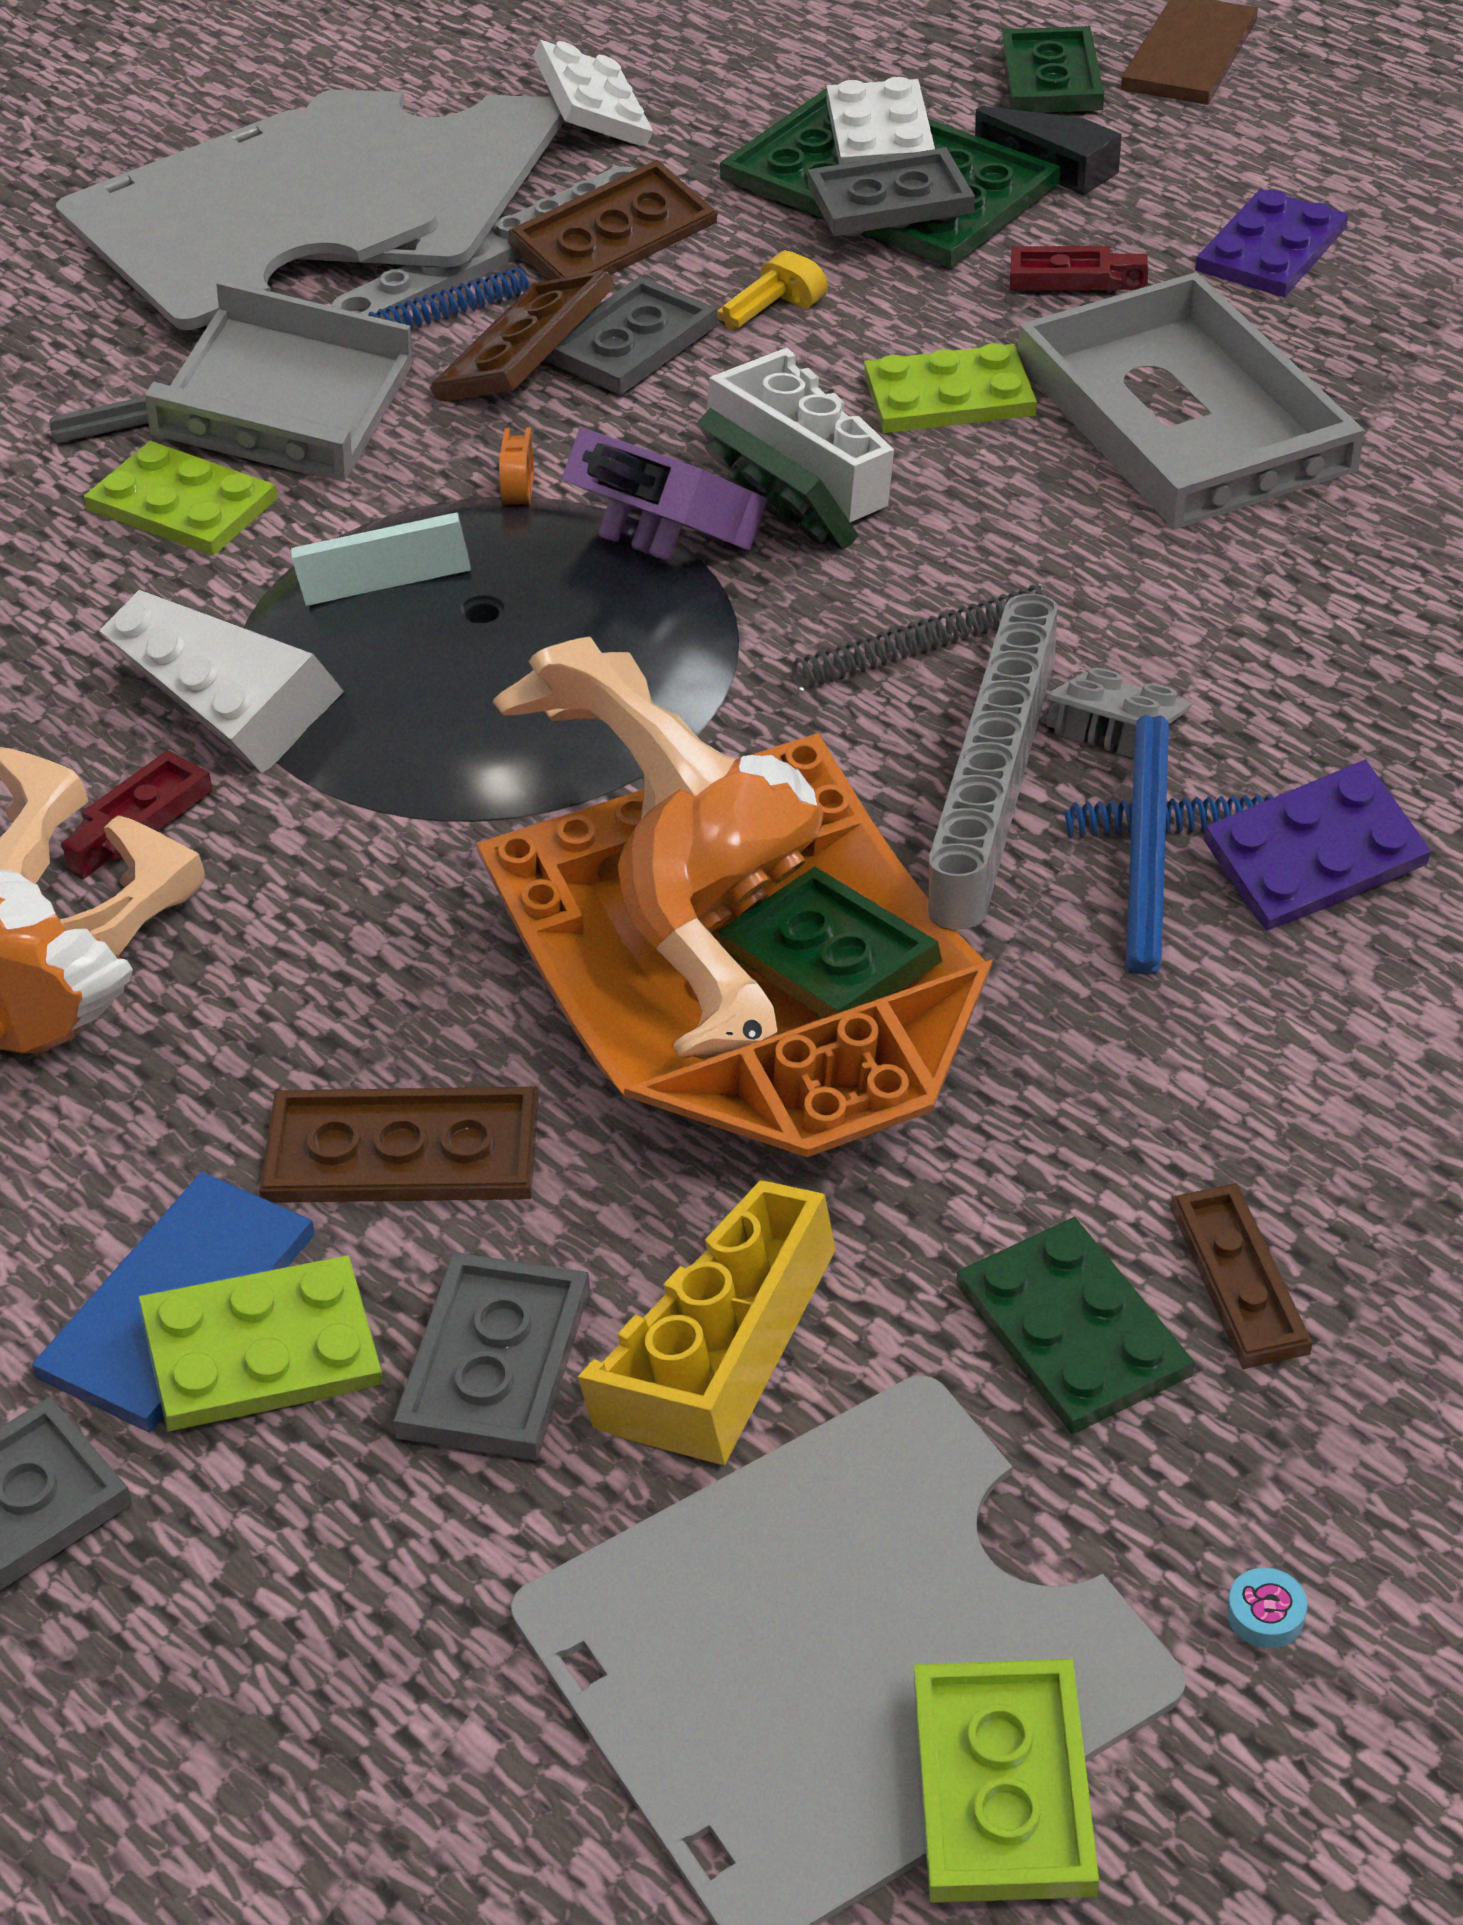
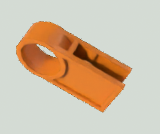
(516, 468)

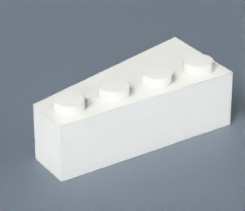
(809, 427)
(230, 679)

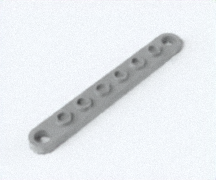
(494, 252)

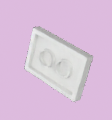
(592, 92)
(878, 119)

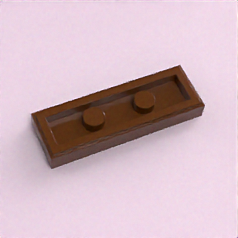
(1241, 1276)

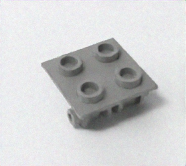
(1102, 695)

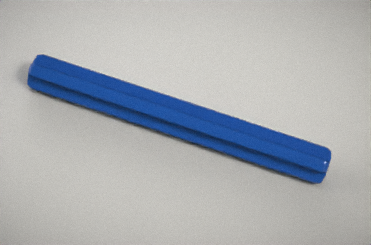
(1147, 846)

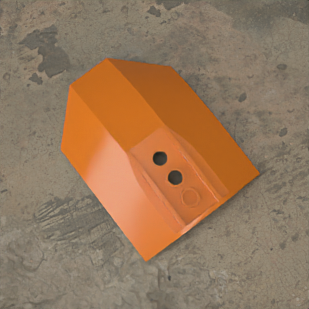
(629, 1005)

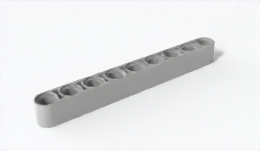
(992, 764)

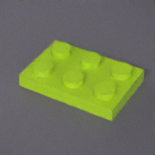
(949, 388)
(181, 497)
(259, 1342)
(1004, 1781)

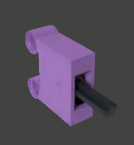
(665, 492)

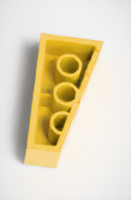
(715, 1329)

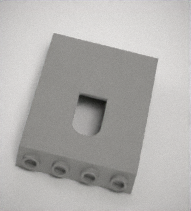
(1266, 421)

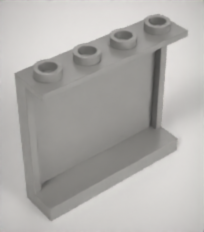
(284, 382)

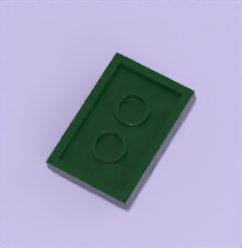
(1052, 69)
(773, 475)
(829, 945)
(1074, 1325)

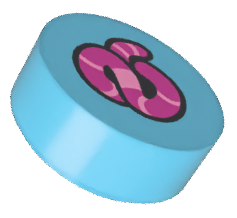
(1267, 1607)

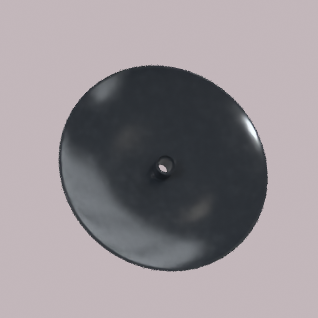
(431, 656)

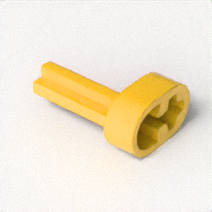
(776, 282)

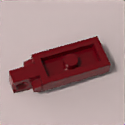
(1076, 268)
(149, 796)

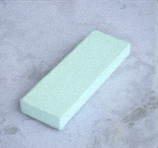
(381, 559)

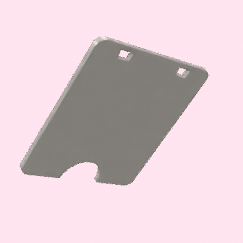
(454, 163)
(241, 213)
(774, 1642)

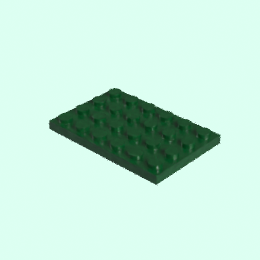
(999, 177)

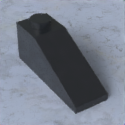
(1081, 148)

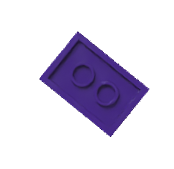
(1272, 242)
(1316, 845)

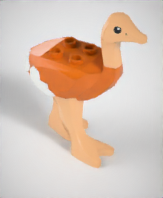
(705, 833)
(68, 969)

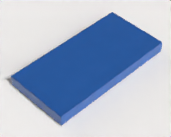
(201, 1239)

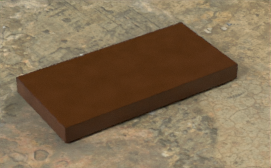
(1189, 50)
(613, 224)
(522, 336)
(401, 1144)

